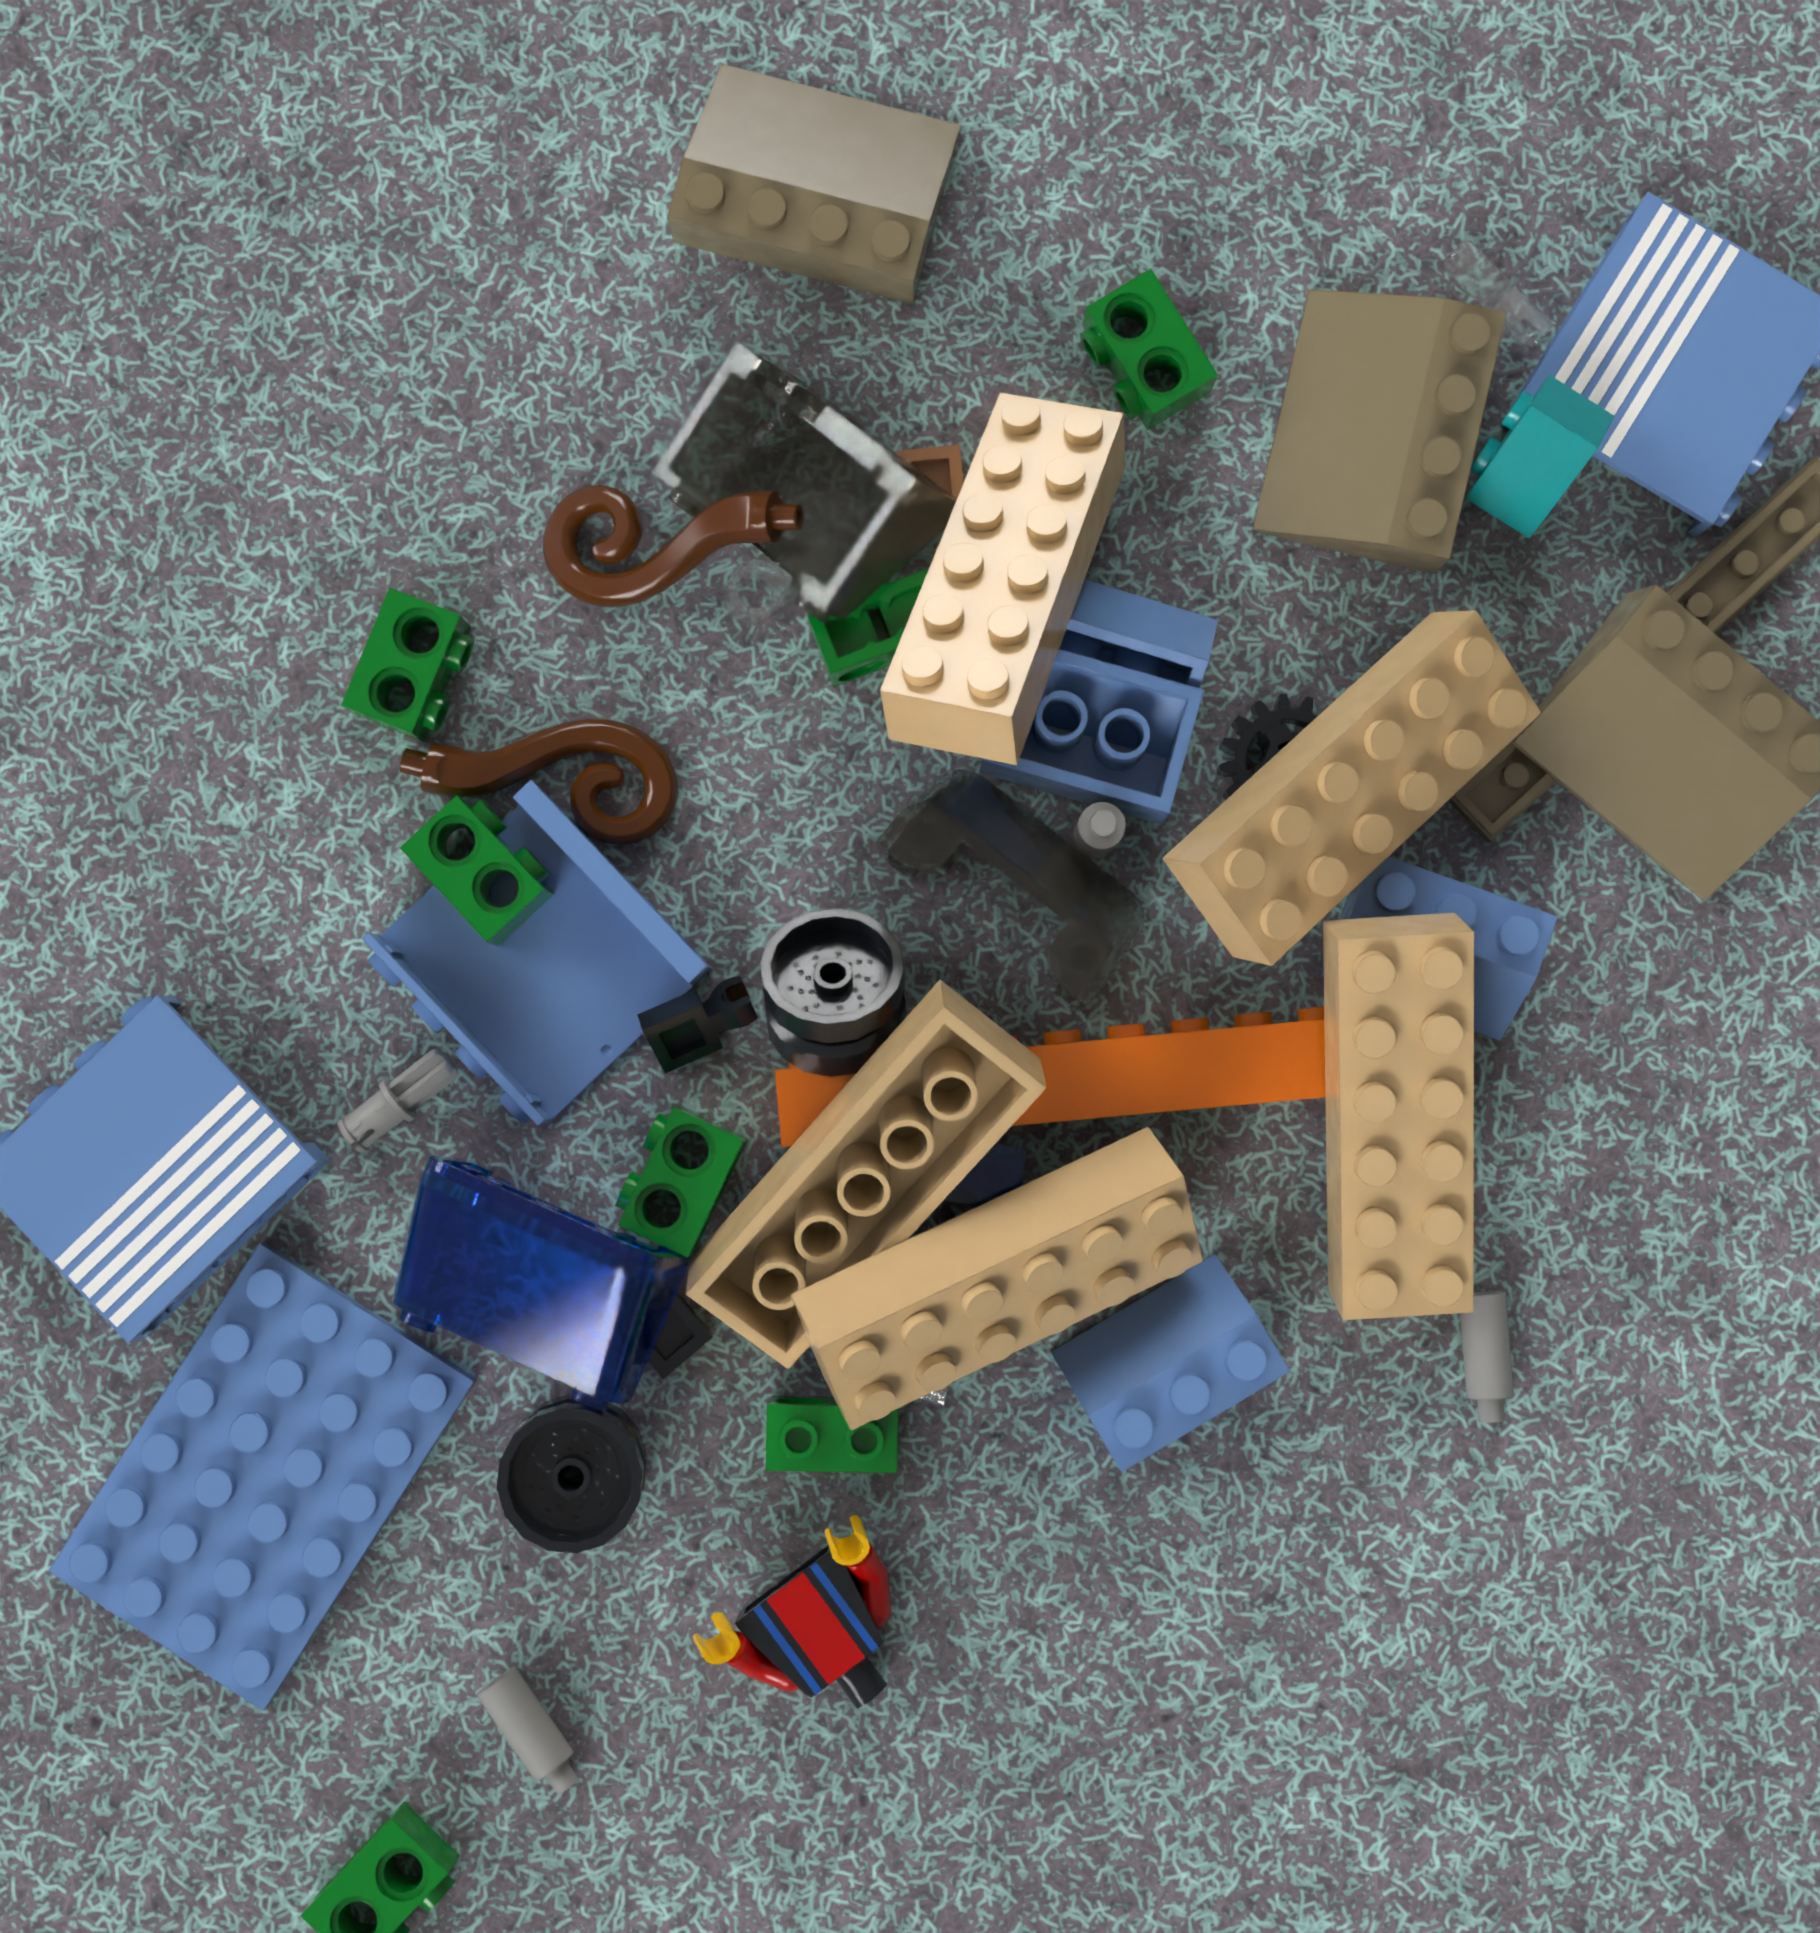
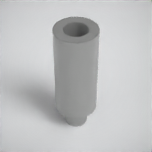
(1099, 830)
(1487, 1354)
(529, 1729)

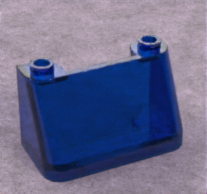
(534, 1281)

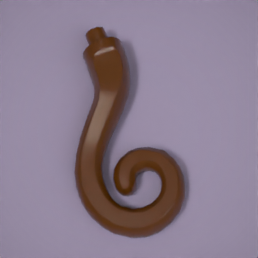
(728, 521)
(476, 773)

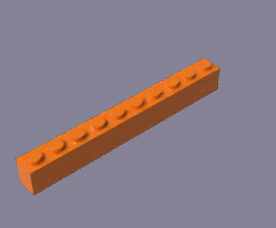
(1134, 1071)

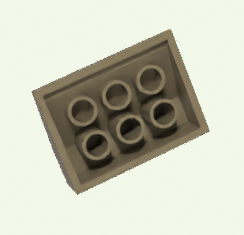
(813, 183)
(1380, 425)
(1676, 741)

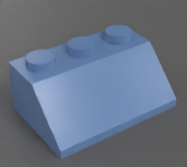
(1140, 634)
(1107, 737)
(1507, 934)
(1169, 1362)

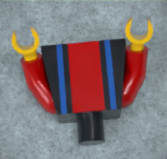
(813, 1624)

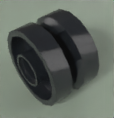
(832, 990)
(563, 1512)

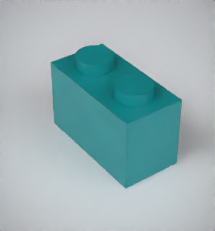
(1539, 456)

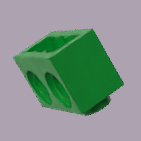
(1162, 346)
(870, 633)
(391, 661)
(468, 880)
(694, 1187)
(814, 1437)
(377, 1881)

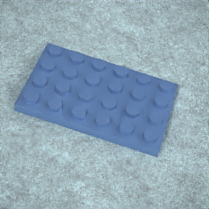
(262, 1475)

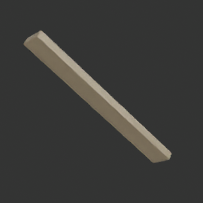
(1710, 591)

